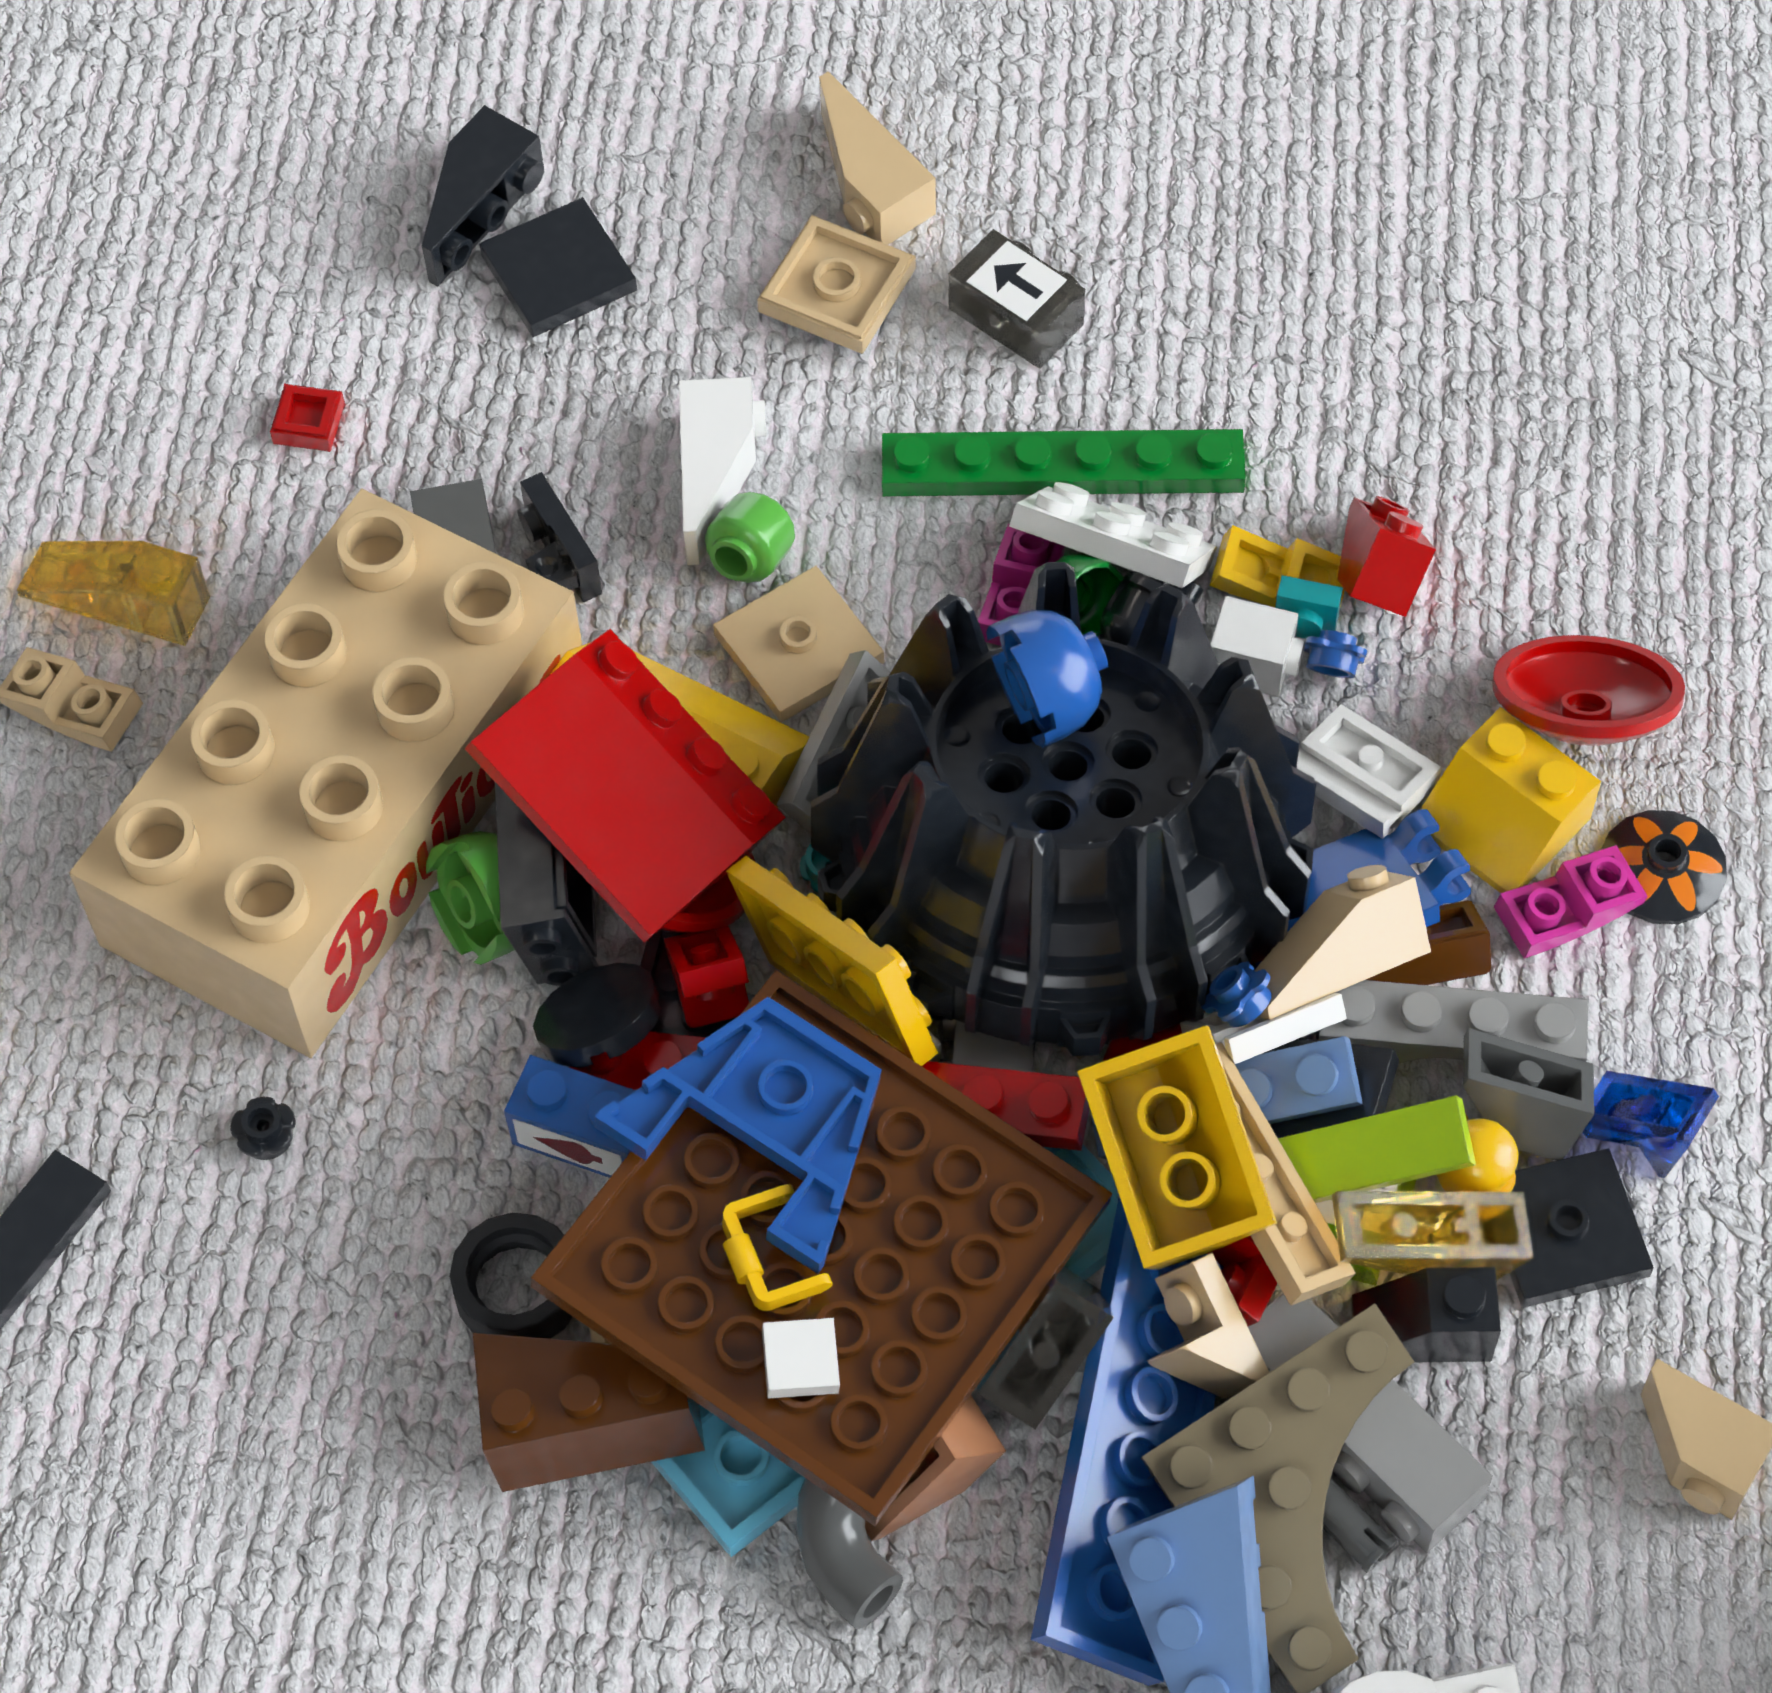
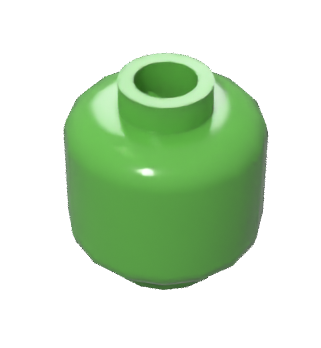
(749, 537)

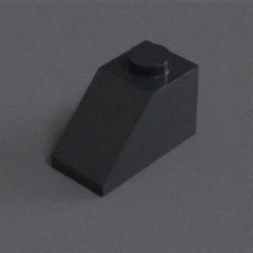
(1440, 1312)

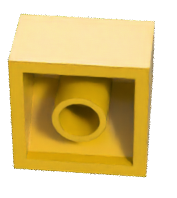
(1510, 802)

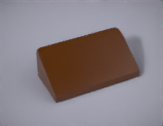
(1457, 947)

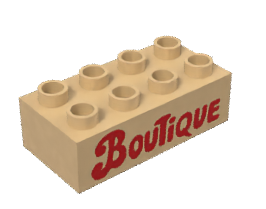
(321, 769)

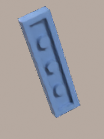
(1298, 1081)

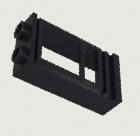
(543, 900)

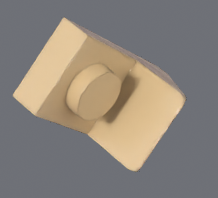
(1217, 1342)

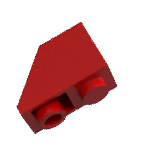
(1383, 555)

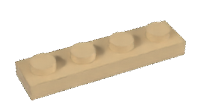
(1301, 1244)

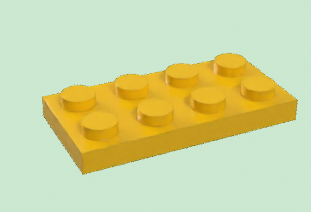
(833, 959)

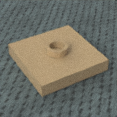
(836, 284)
(795, 642)

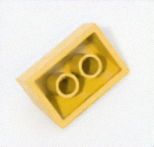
(1177, 1149)

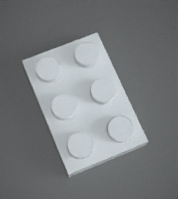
(1114, 534)

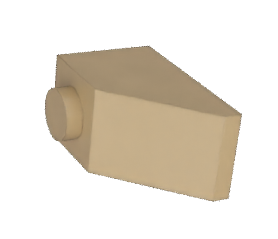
(1704, 1440)

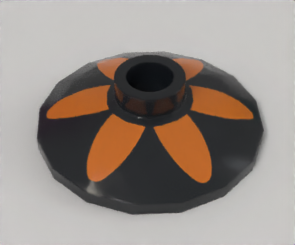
(1677, 888)

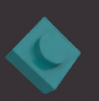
(1314, 601)

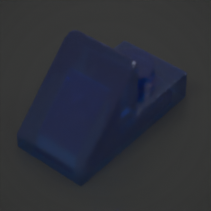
(1649, 1115)

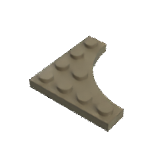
(1289, 1437)

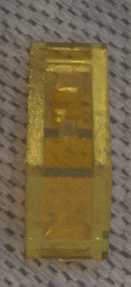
(121, 585)
(1432, 1230)

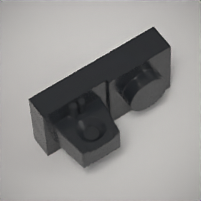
(566, 555)

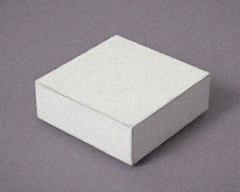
(800, 1358)

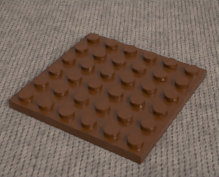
(929, 1266)

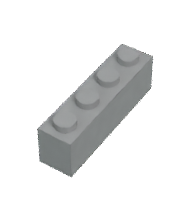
(1395, 1446)

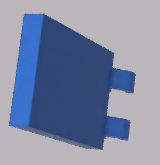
(1397, 851)

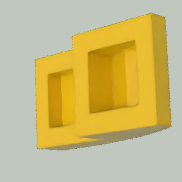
(1254, 566)

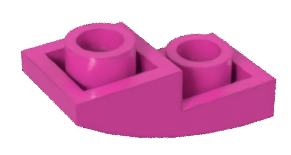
(1012, 571)
(1572, 903)

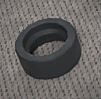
(484, 1243)

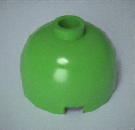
(469, 895)

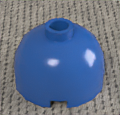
(1048, 671)

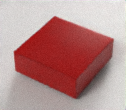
(307, 417)

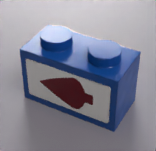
(556, 1112)

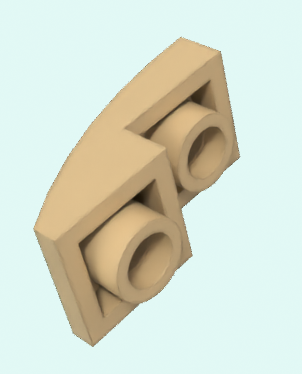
(67, 701)

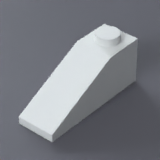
(716, 450)

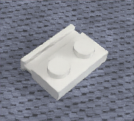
(1365, 770)
(1268, 1034)

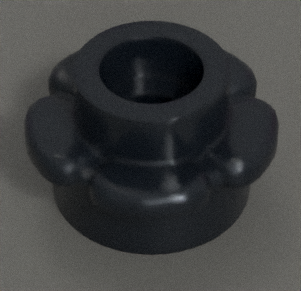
(267, 1143)

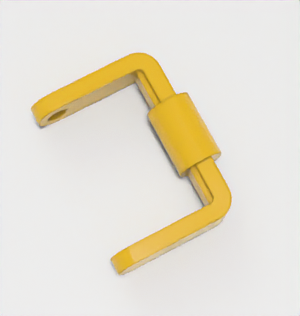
(746, 1262)

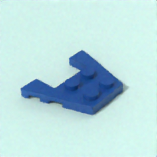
(780, 1093)

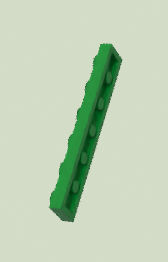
(1087, 459)

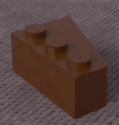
(574, 1410)

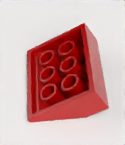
(625, 784)

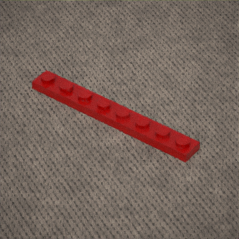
(1039, 1105)

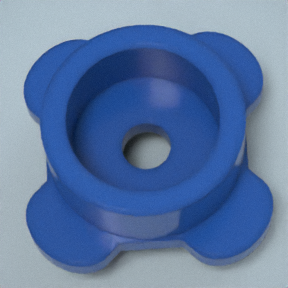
(1334, 654)
(1239, 994)

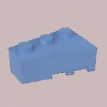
(1200, 1591)

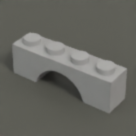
(1434, 1019)

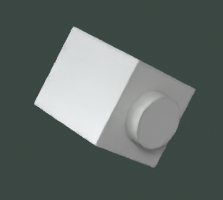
(1261, 636)

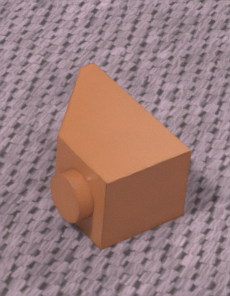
(948, 1470)

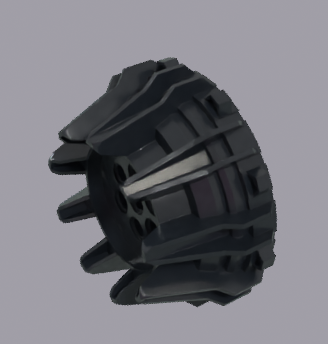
(1078, 878)

